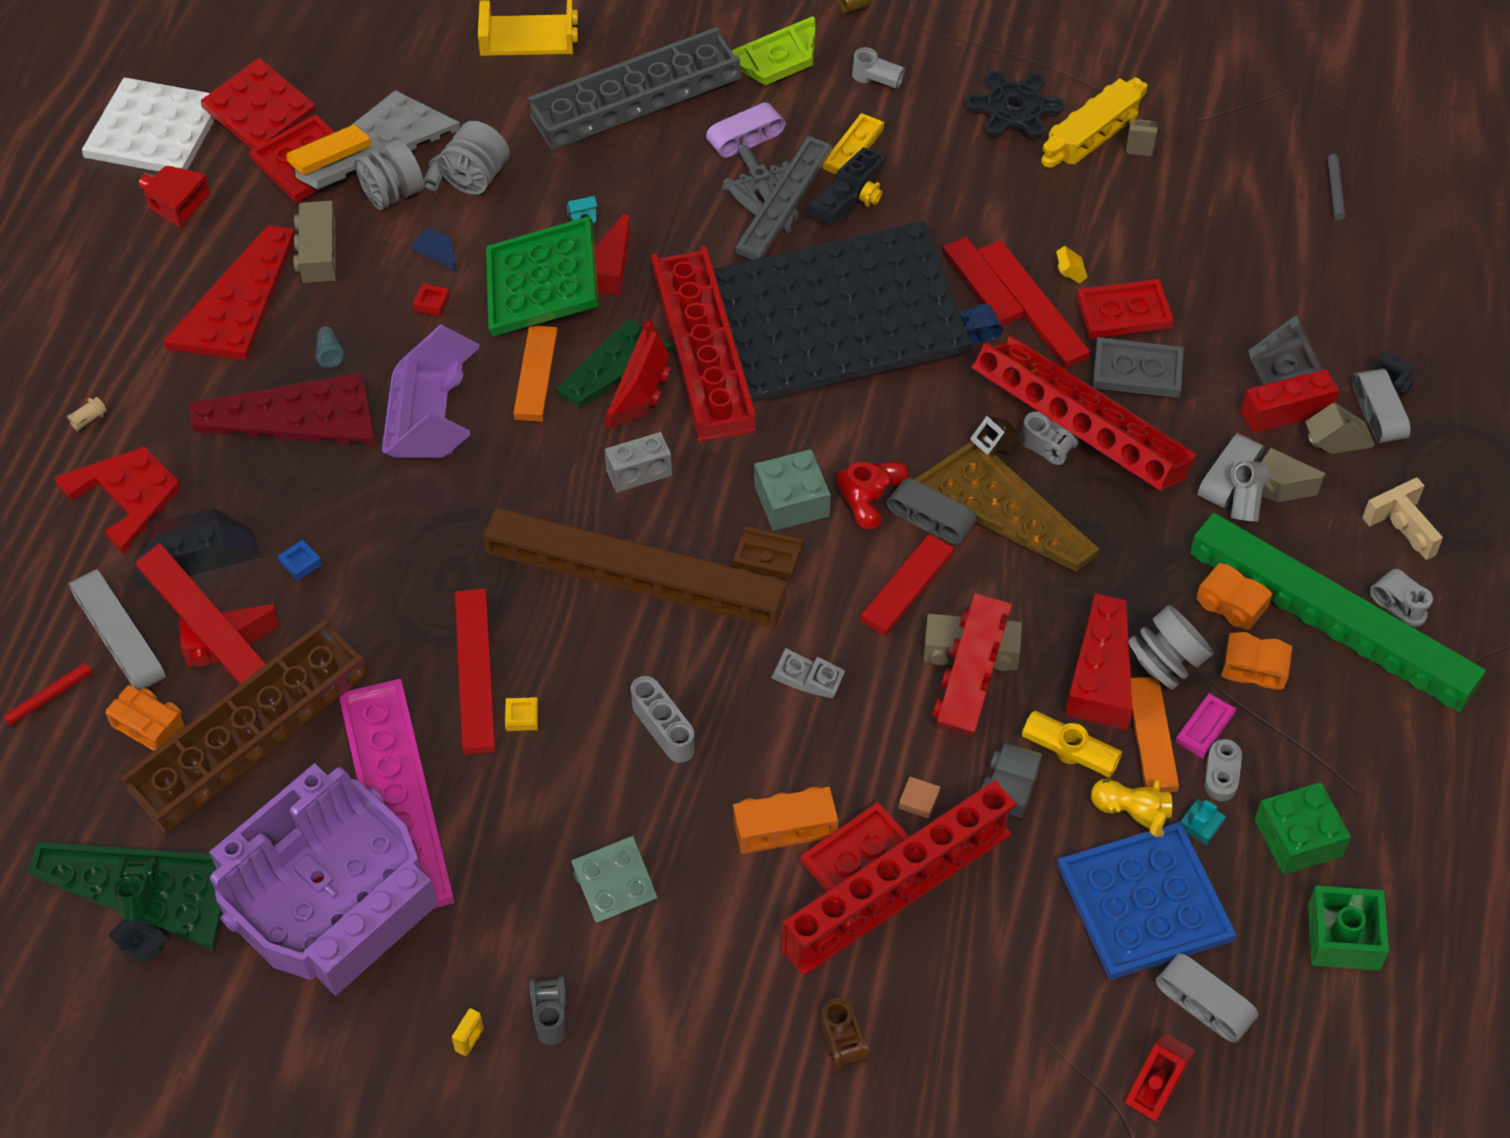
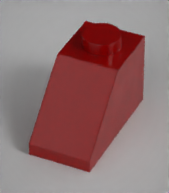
(1160, 1076)

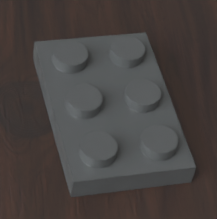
(1138, 367)

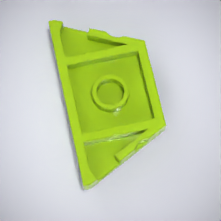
(779, 52)

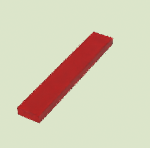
(1036, 306)
(199, 613)
(474, 672)

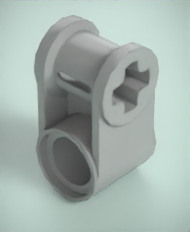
(1047, 438)
(1399, 595)

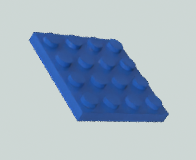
(1145, 901)

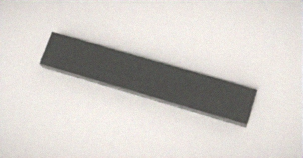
(783, 199)

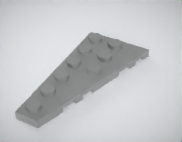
(389, 120)

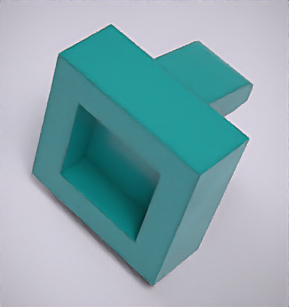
(581, 208)
(1203, 821)

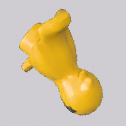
(1143, 804)

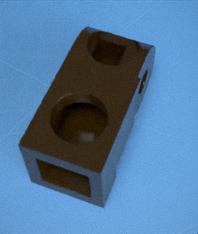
(997, 435)

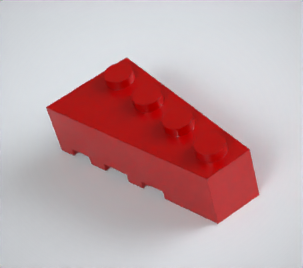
(1102, 675)

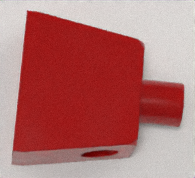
(175, 193)

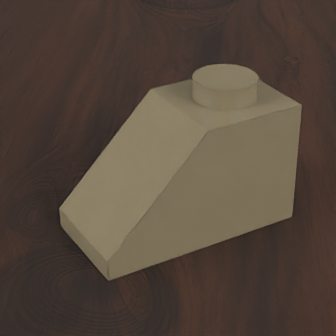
(1338, 430)
(1290, 478)

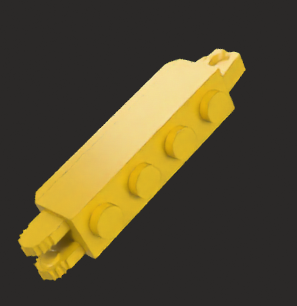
(1093, 122)

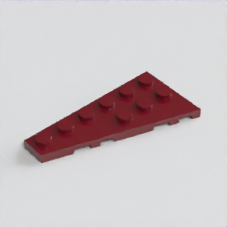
(302, 411)

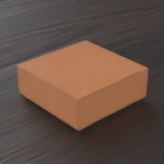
(919, 797)

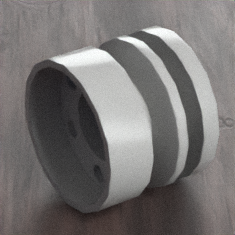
(473, 157)
(389, 174)
(1170, 647)

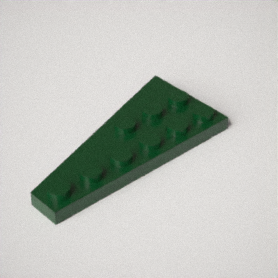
(181, 901)

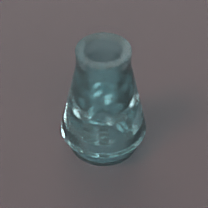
(328, 349)

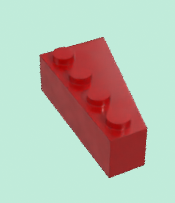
(973, 665)

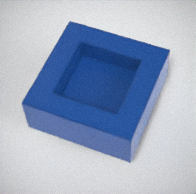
(299, 560)

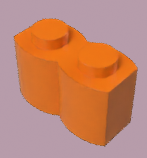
(1234, 596)
(1256, 660)

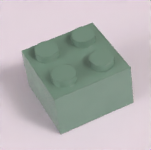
(792, 490)

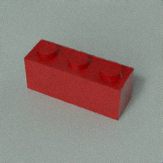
(1288, 400)

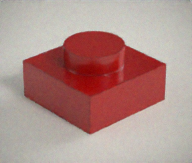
(431, 300)

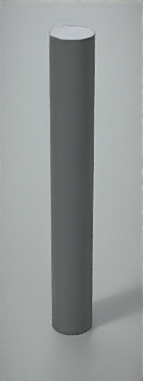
(1336, 187)

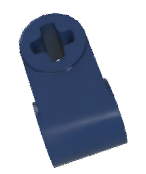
(981, 324)

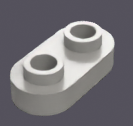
(1223, 767)

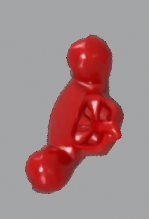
(865, 483)

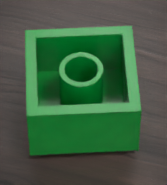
(1302, 828)
(1348, 928)

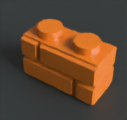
(144, 717)

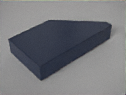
(435, 247)

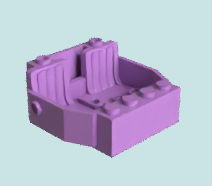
(333, 832)

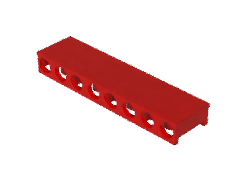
(703, 346)
(1086, 412)
(896, 879)

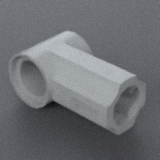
(870, 67)
(1248, 491)

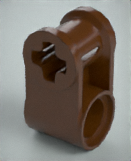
(845, 1039)

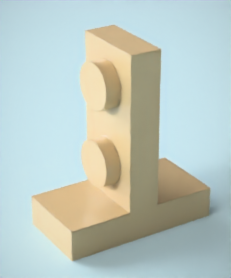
(1400, 507)

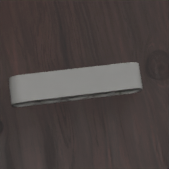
(117, 630)

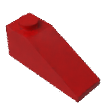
(612, 257)
(248, 622)

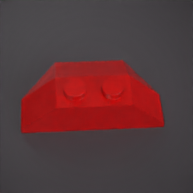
(641, 379)

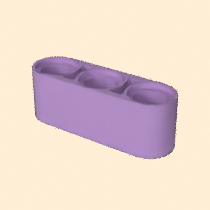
(745, 128)

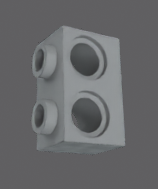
(638, 462)

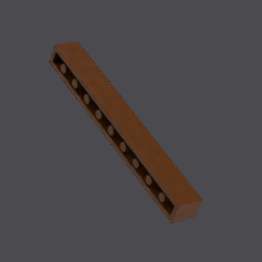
(635, 567)

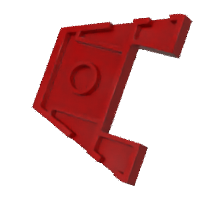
(133, 482)

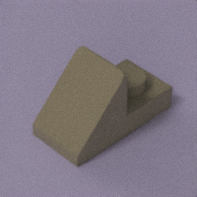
(1141, 137)

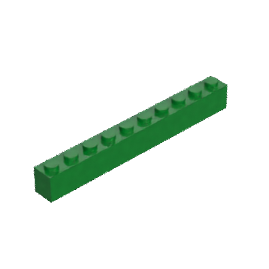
(1341, 613)

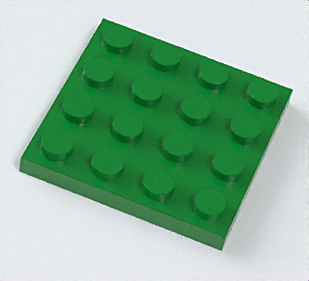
(541, 276)

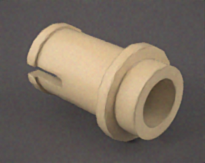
(87, 413)

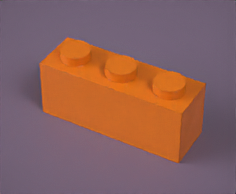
(784, 819)

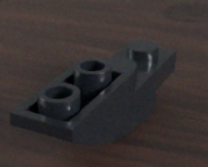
(844, 192)

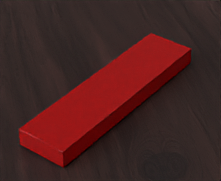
(982, 280)
(907, 585)

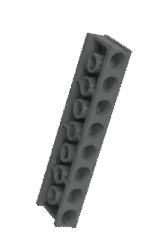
(633, 88)

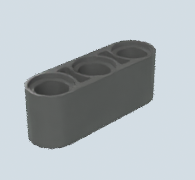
(931, 511)

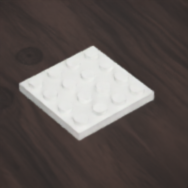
(150, 126)

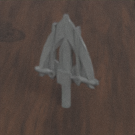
(758, 180)

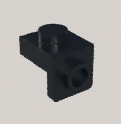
(1398, 371)
(137, 940)

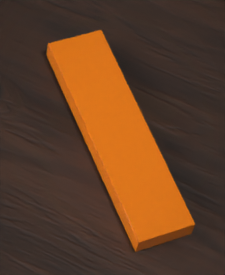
(535, 373)
(1153, 734)

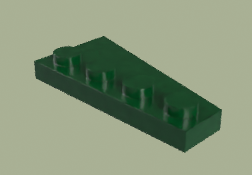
(603, 366)

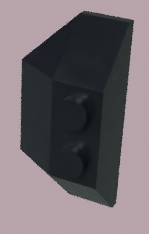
(200, 542)

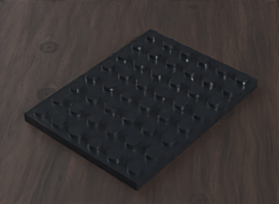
(840, 311)

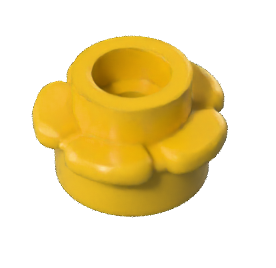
(870, 193)

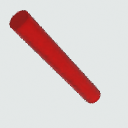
(47, 694)

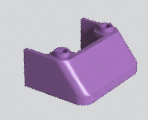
(419, 397)

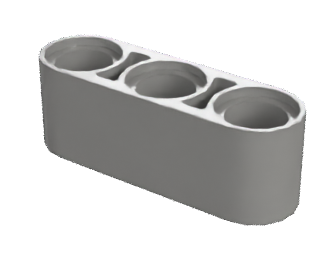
(1381, 405)
(1217, 484)
(664, 731)
(1207, 998)

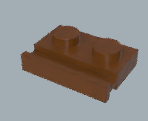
(768, 553)

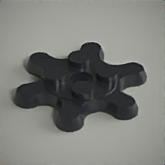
(1007, 94)

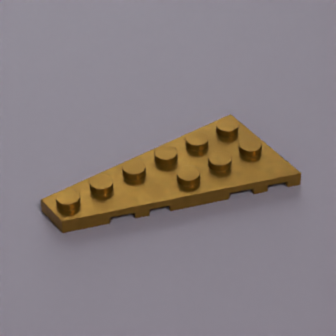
(1009, 506)

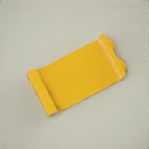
(526, 33)

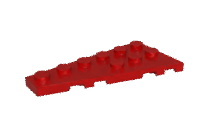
(235, 306)

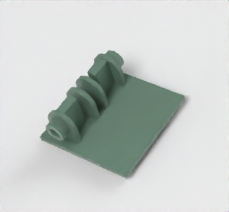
(613, 879)

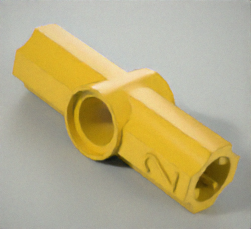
(1087, 750)

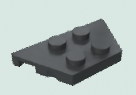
(1285, 354)

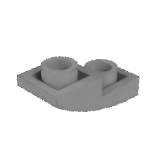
(805, 675)

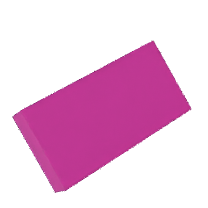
(1205, 725)

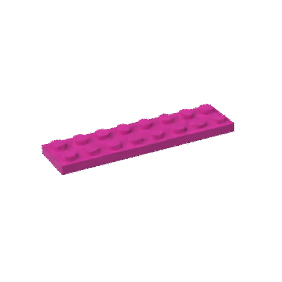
(390, 763)

